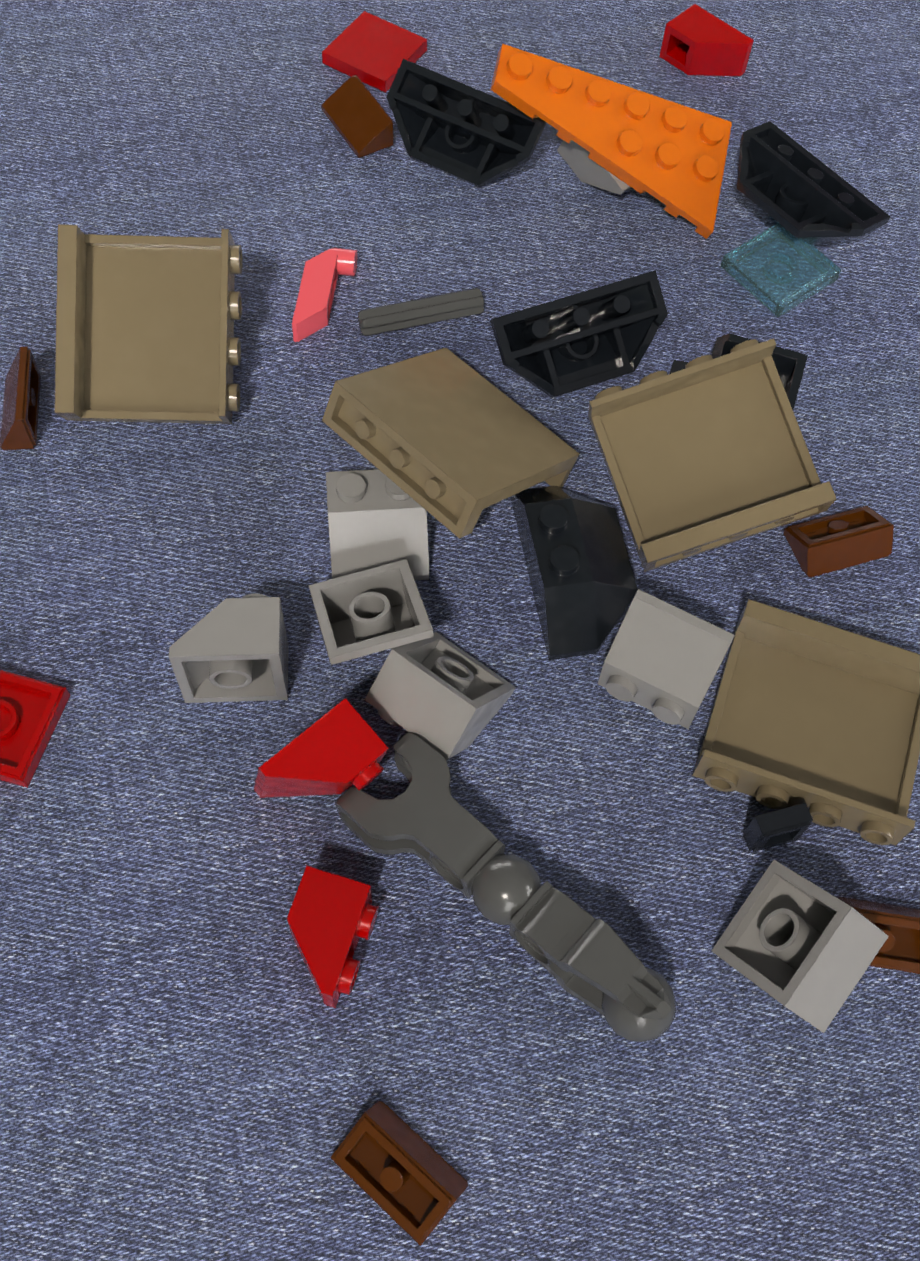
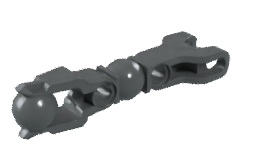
(507, 890)

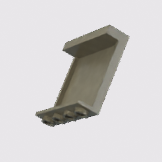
(147, 328)
(446, 436)
(706, 455)
(816, 723)

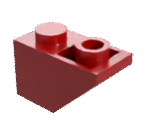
(705, 45)
(326, 926)

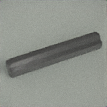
(420, 311)

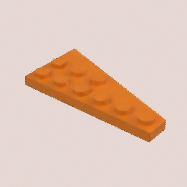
(630, 133)

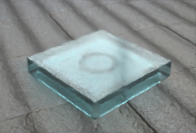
(780, 269)

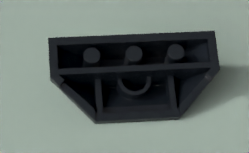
(460, 126)
(801, 189)
(582, 335)
(574, 567)

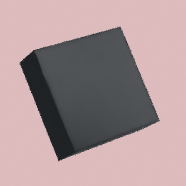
(777, 827)

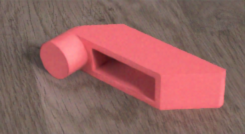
(318, 290)

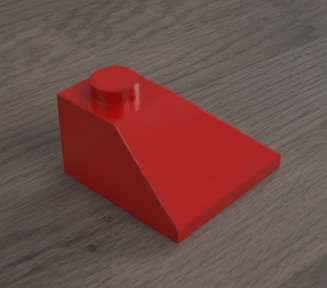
(324, 758)

